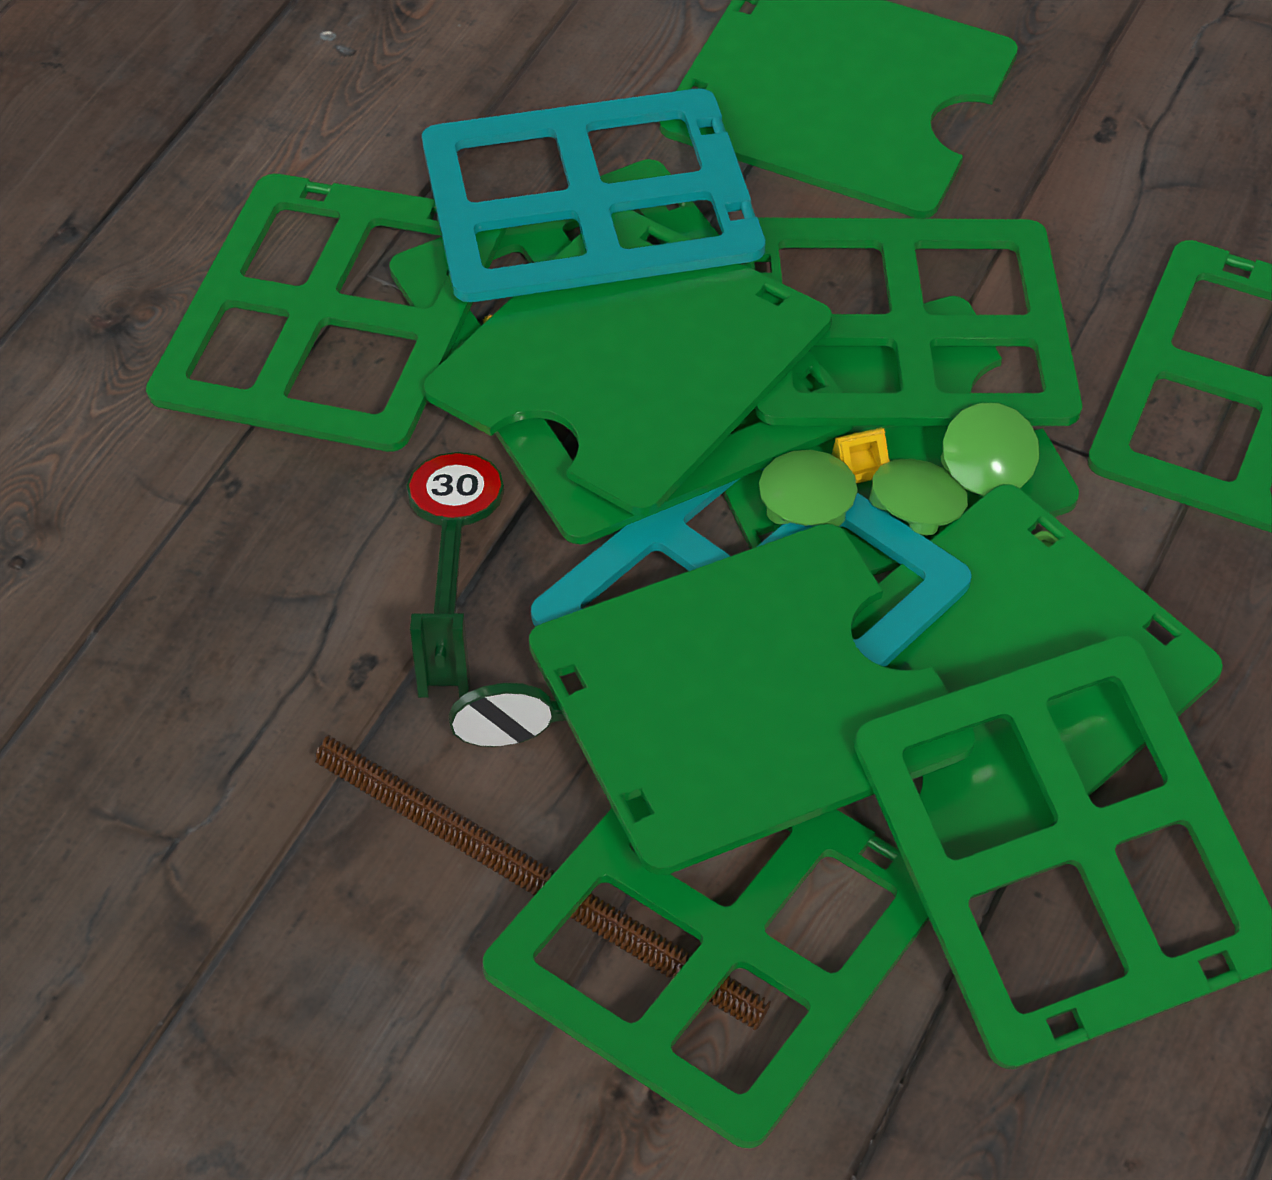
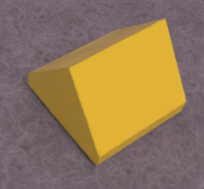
(862, 452)

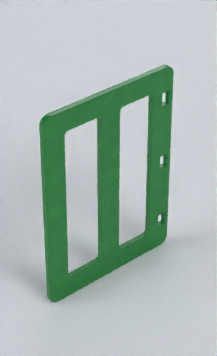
(532, 443)

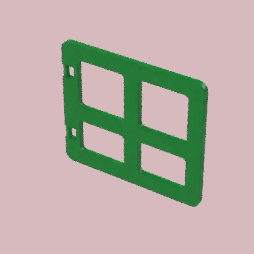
(308, 311)
(914, 331)
(1155, 358)
(1079, 837)
(729, 940)

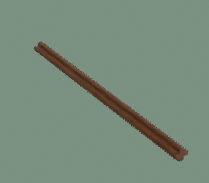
(524, 873)

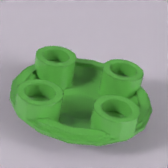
(990, 448)
(807, 488)
(918, 494)

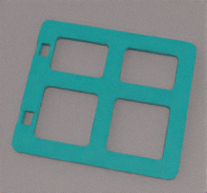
(589, 198)
(943, 575)

